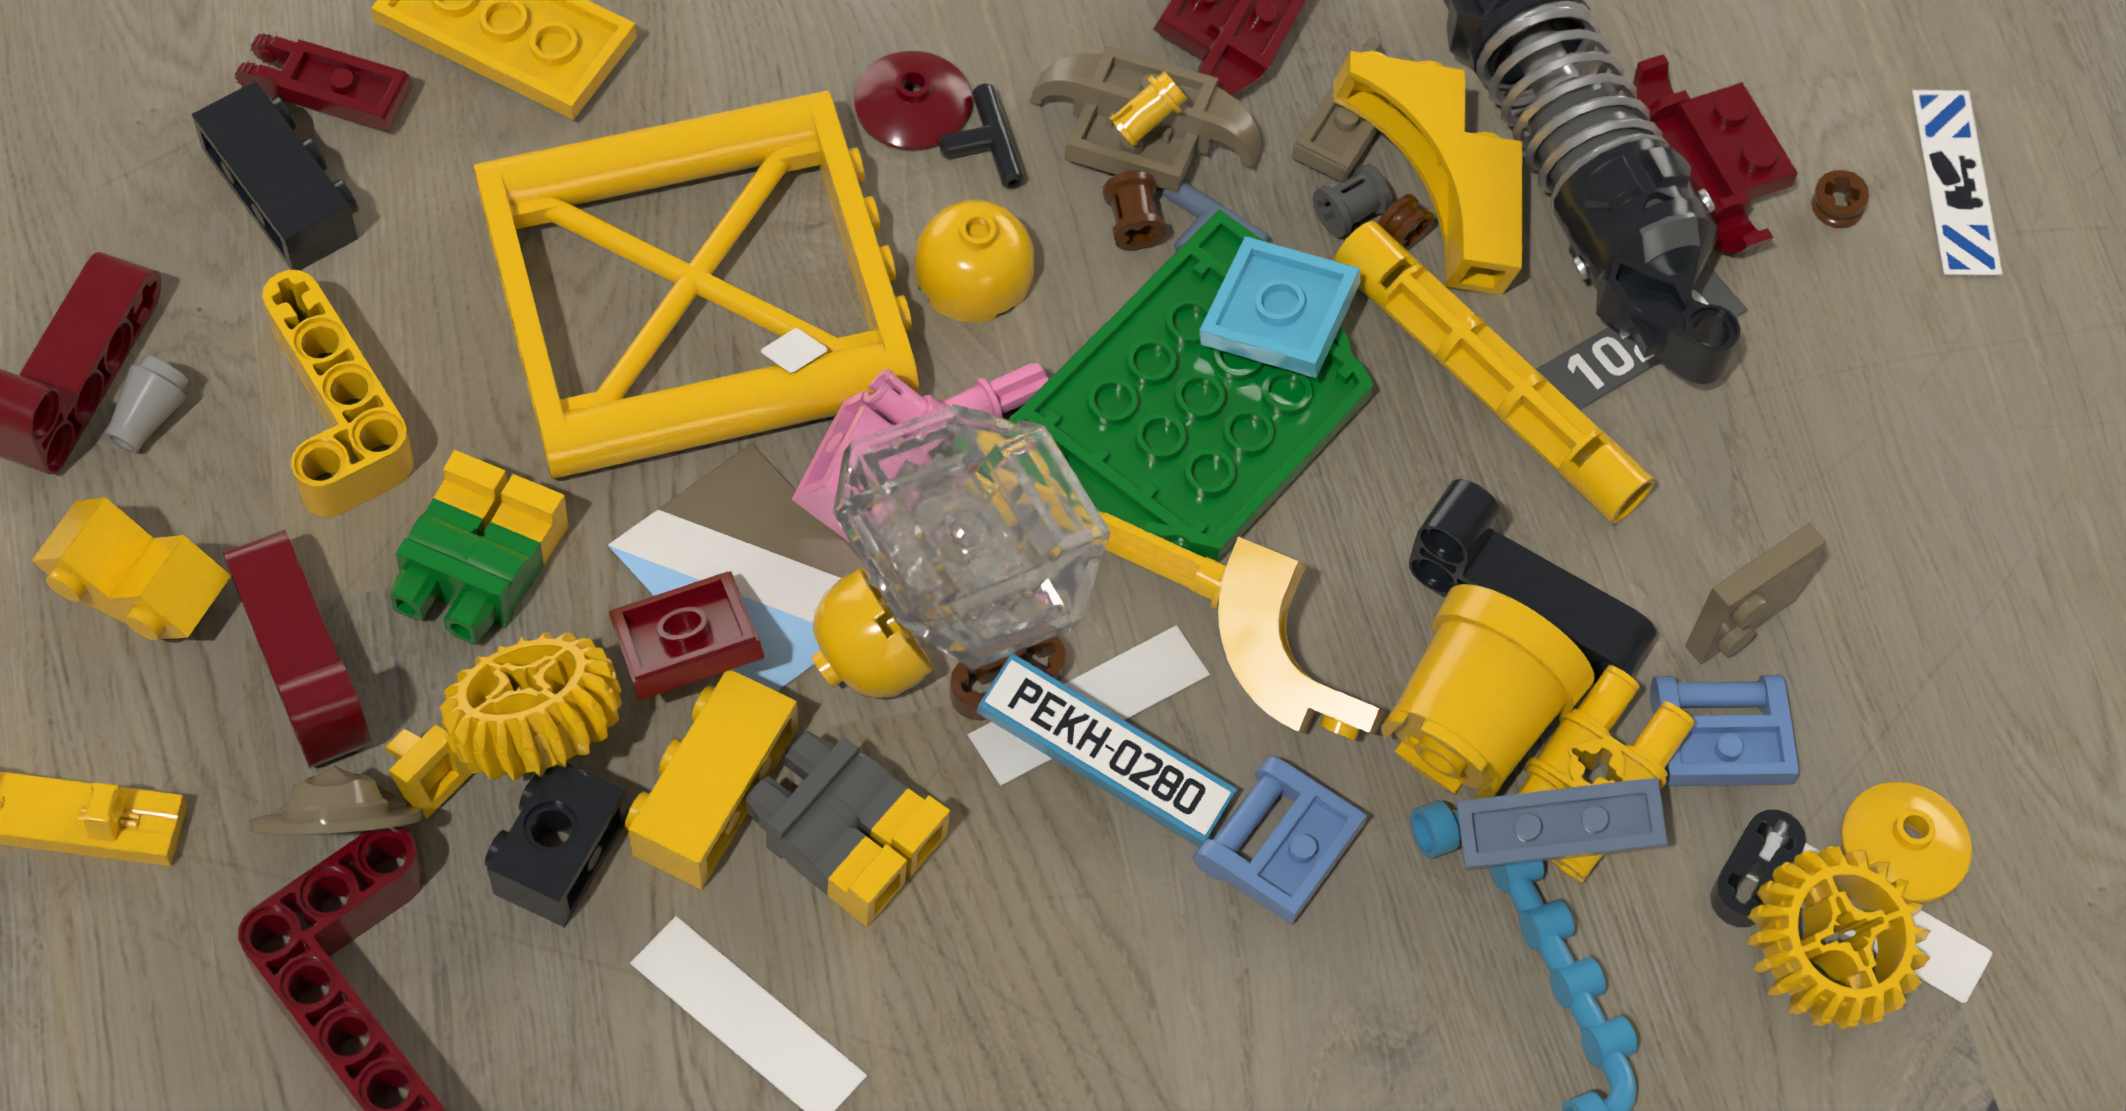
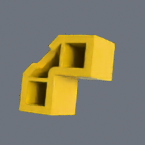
(121, 570)

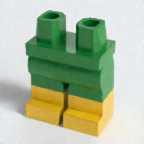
(477, 547)

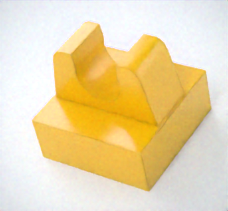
(426, 768)

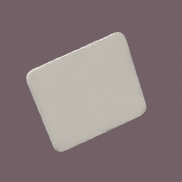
(794, 350)

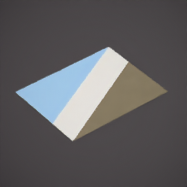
(776, 550)

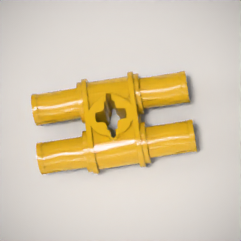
(1585, 742)

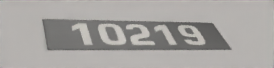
(1613, 356)

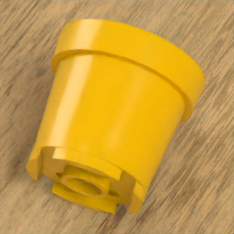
(1484, 690)

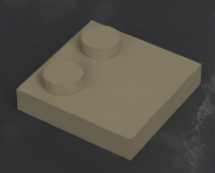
(1754, 595)

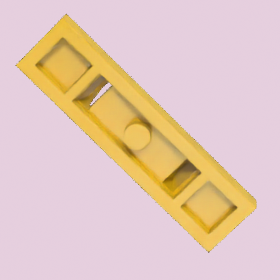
(90, 819)

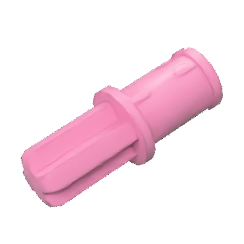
(1003, 392)

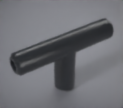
(992, 136)

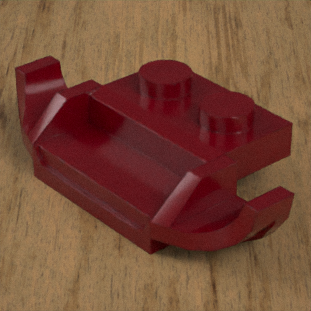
(1230, 35)
(1726, 146)

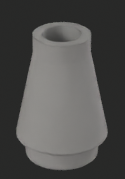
(145, 402)

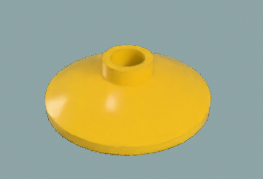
(1929, 864)

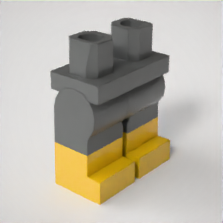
(847, 824)

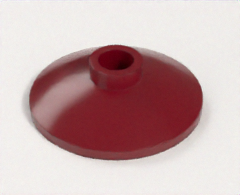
(906, 117)

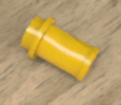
(1148, 108)

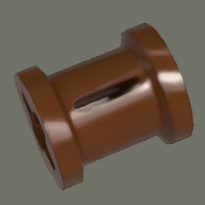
(1134, 210)

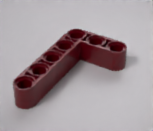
(307, 962)

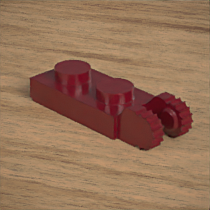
(327, 80)

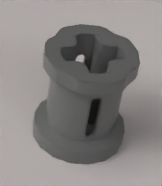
(1352, 200)

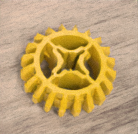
(531, 706)
(1825, 885)

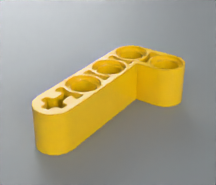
(330, 383)

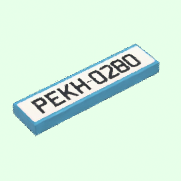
(1106, 750)

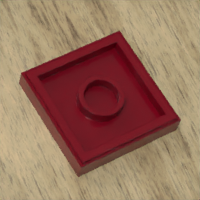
(686, 635)

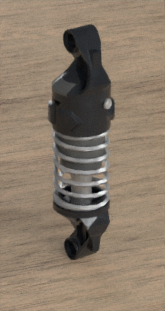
(1610, 175)

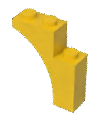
(1467, 175)

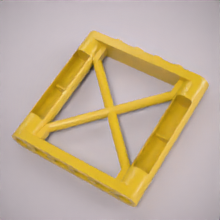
(779, 137)

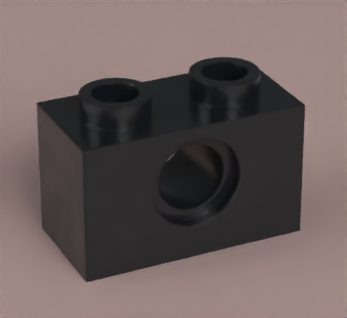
(556, 878)

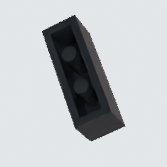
(277, 175)

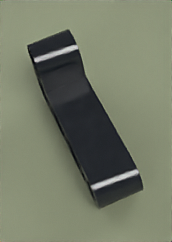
(1462, 548)

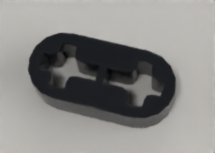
(1745, 861)

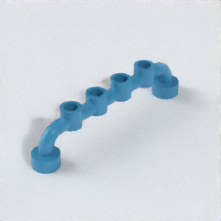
(1572, 982)

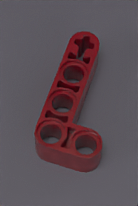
(75, 362)
(298, 649)

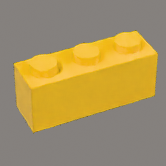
(707, 776)

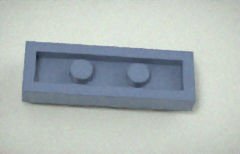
(1561, 823)

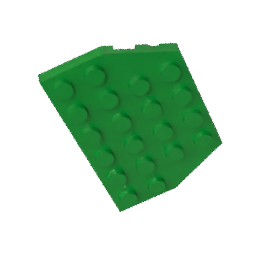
(1181, 430)

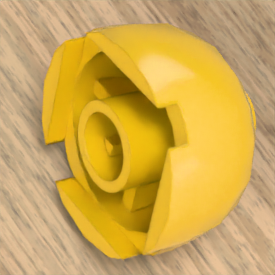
(974, 261)
(864, 641)

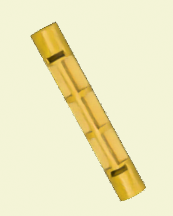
(1496, 374)

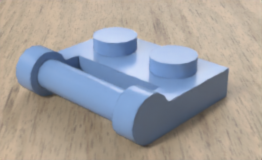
(1731, 746)
(1297, 851)

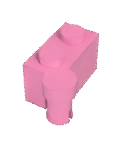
(856, 417)

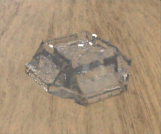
(971, 531)

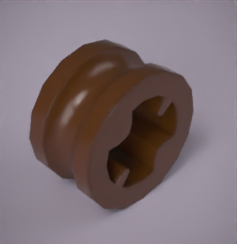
(1855, 193)
(1406, 221)

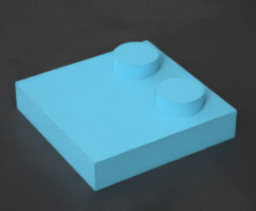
(1280, 306)

